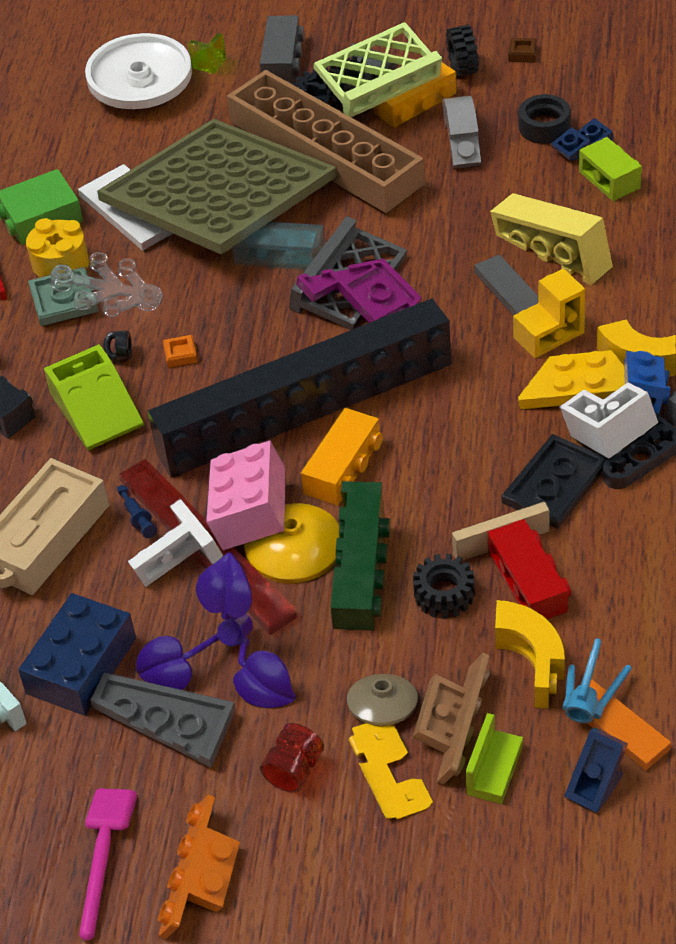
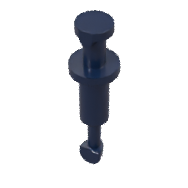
(140, 517)

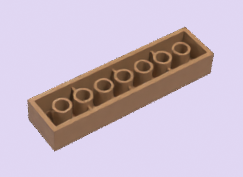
(364, 159)

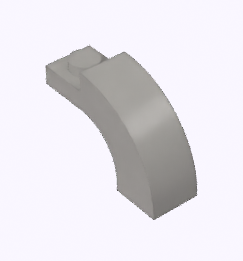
(462, 130)

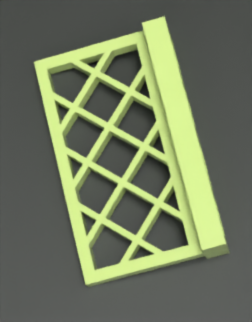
(390, 82)

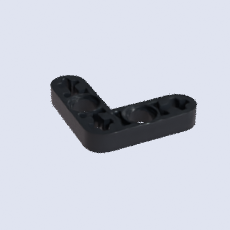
(645, 444)

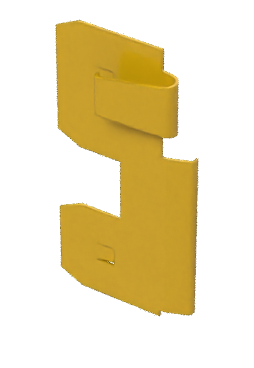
(388, 748)

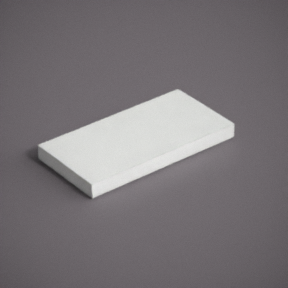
(135, 229)

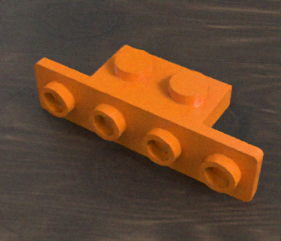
(202, 869)

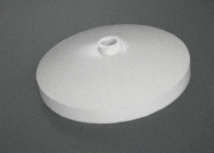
(138, 71)

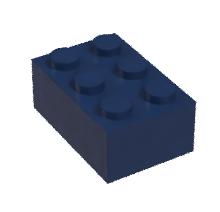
(76, 652)

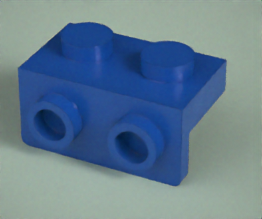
(649, 375)

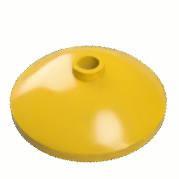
(301, 550)

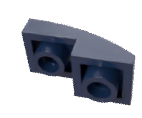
(573, 140)

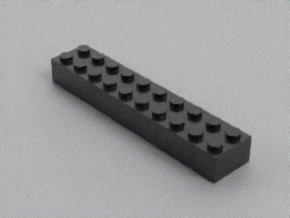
(300, 387)

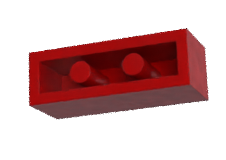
(528, 569)

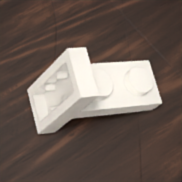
(174, 547)

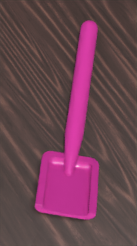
(108, 811)

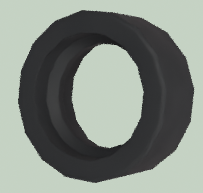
(544, 105)

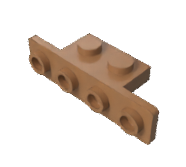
(448, 715)

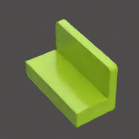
(492, 762)

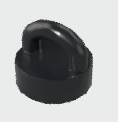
(123, 345)

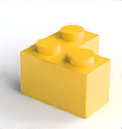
(556, 316)

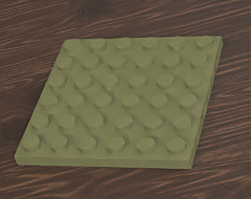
(217, 185)

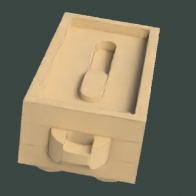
(47, 523)

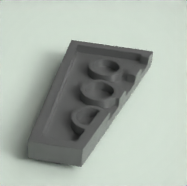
(172, 716)

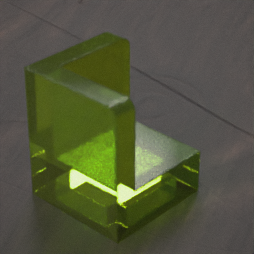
(207, 56)

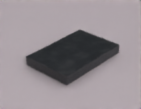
(555, 475)

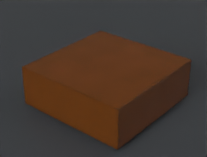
(522, 50)

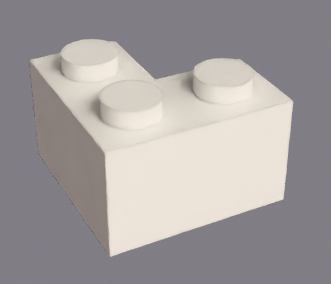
(610, 422)

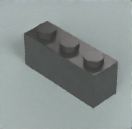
(282, 46)

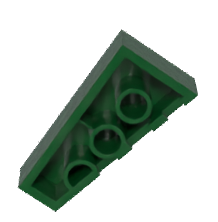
(359, 557)

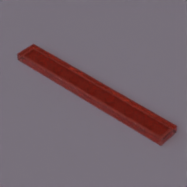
(157, 495)

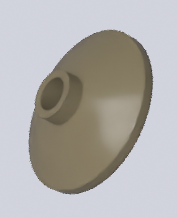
(382, 699)

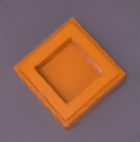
(180, 351)

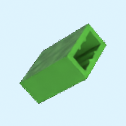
(37, 199)

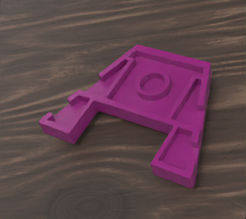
(369, 286)

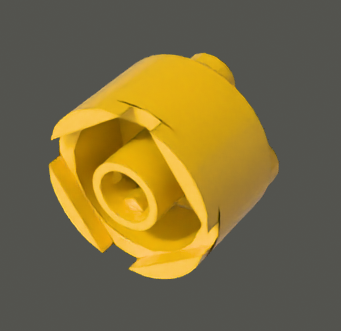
(56, 244)

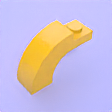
(622, 338)
(537, 640)

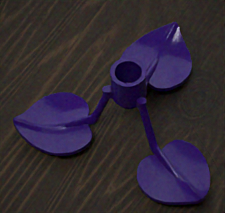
(226, 590)

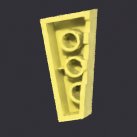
(555, 234)

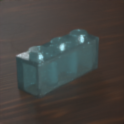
(281, 246)

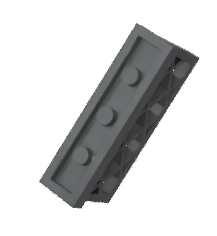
(330, 257)

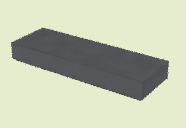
(506, 284)

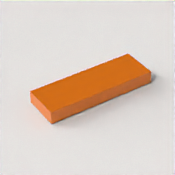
(643, 741)

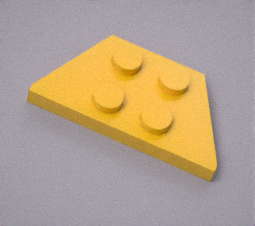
(570, 374)

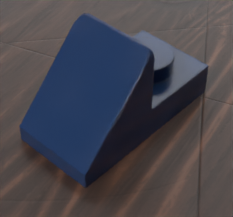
(596, 770)

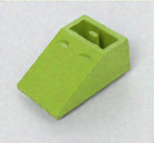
(92, 397)

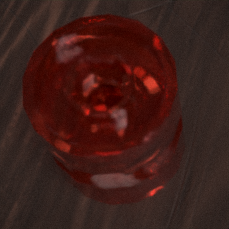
(292, 757)

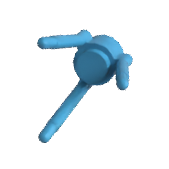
(582, 702)

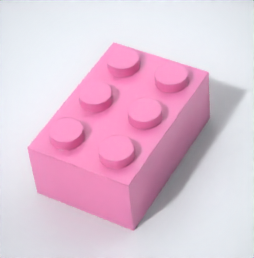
(246, 495)

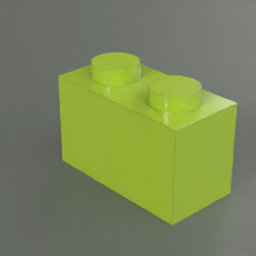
(610, 168)

